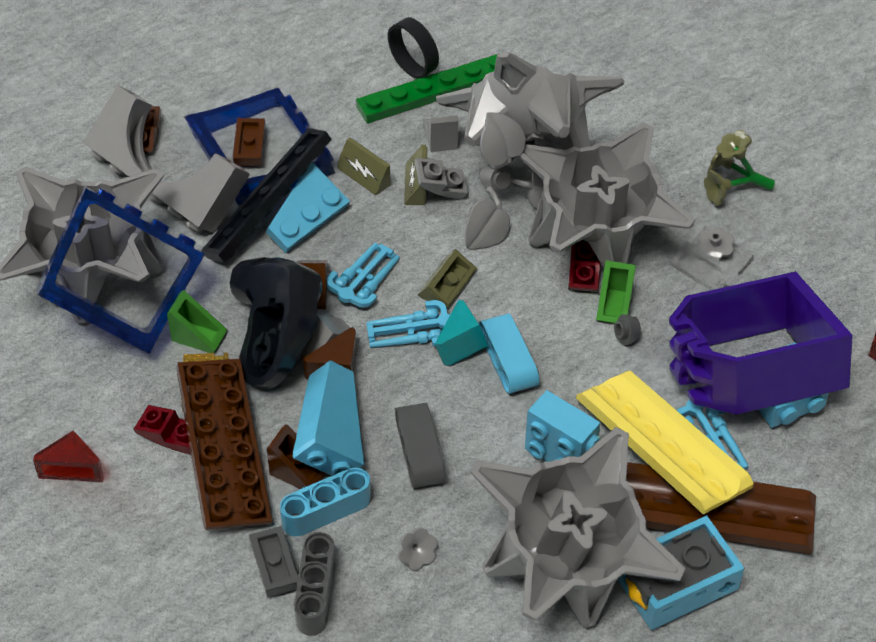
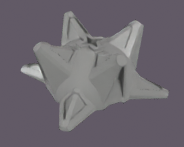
(540, 101)
(600, 195)
(102, 242)
(573, 529)

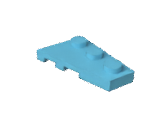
(306, 209)

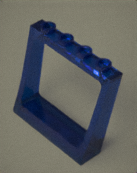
(206, 122)
(97, 315)

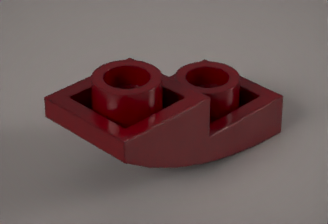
(583, 268)
(163, 428)

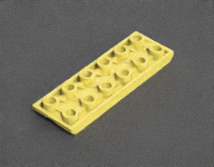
(667, 441)

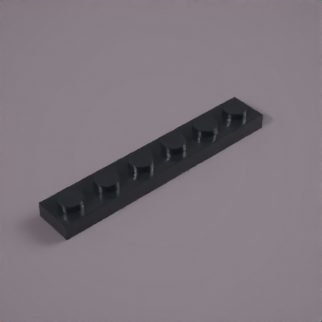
(266, 195)

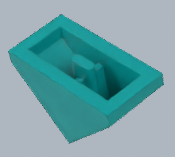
(460, 335)

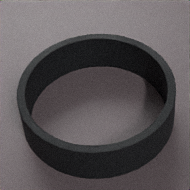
(424, 41)

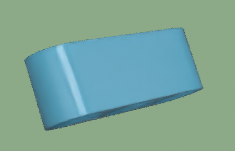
(509, 353)
(317, 514)

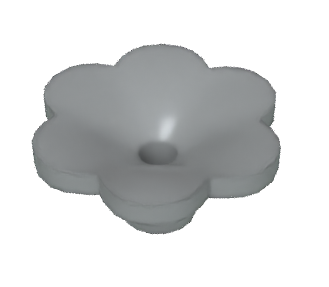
(717, 243)
(417, 548)

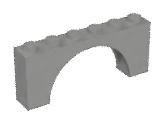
(119, 140)

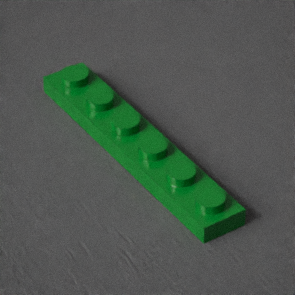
(422, 90)

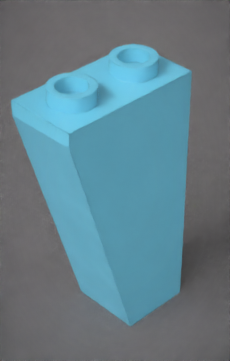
(329, 422)

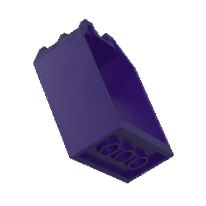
(766, 378)

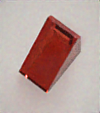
(68, 460)

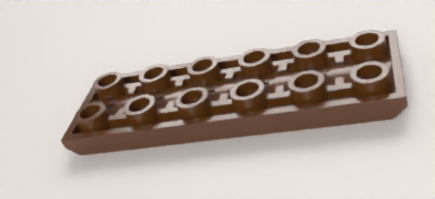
(223, 444)
(760, 517)

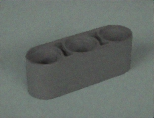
(420, 445)
(314, 597)

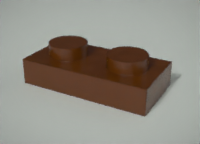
(249, 141)

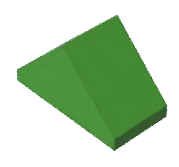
(615, 291)
(194, 325)

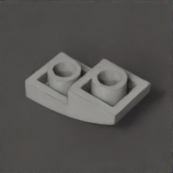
(440, 179)

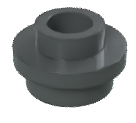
(627, 329)

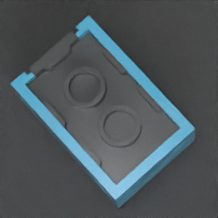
(709, 575)

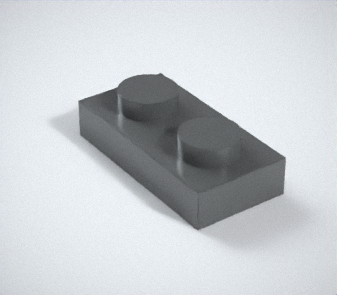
(274, 561)

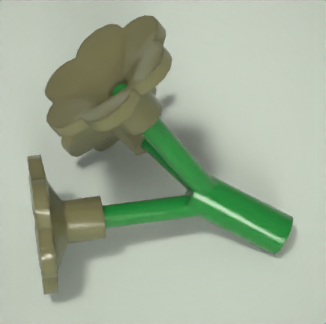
(732, 146)

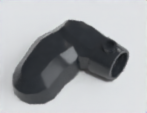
(280, 316)

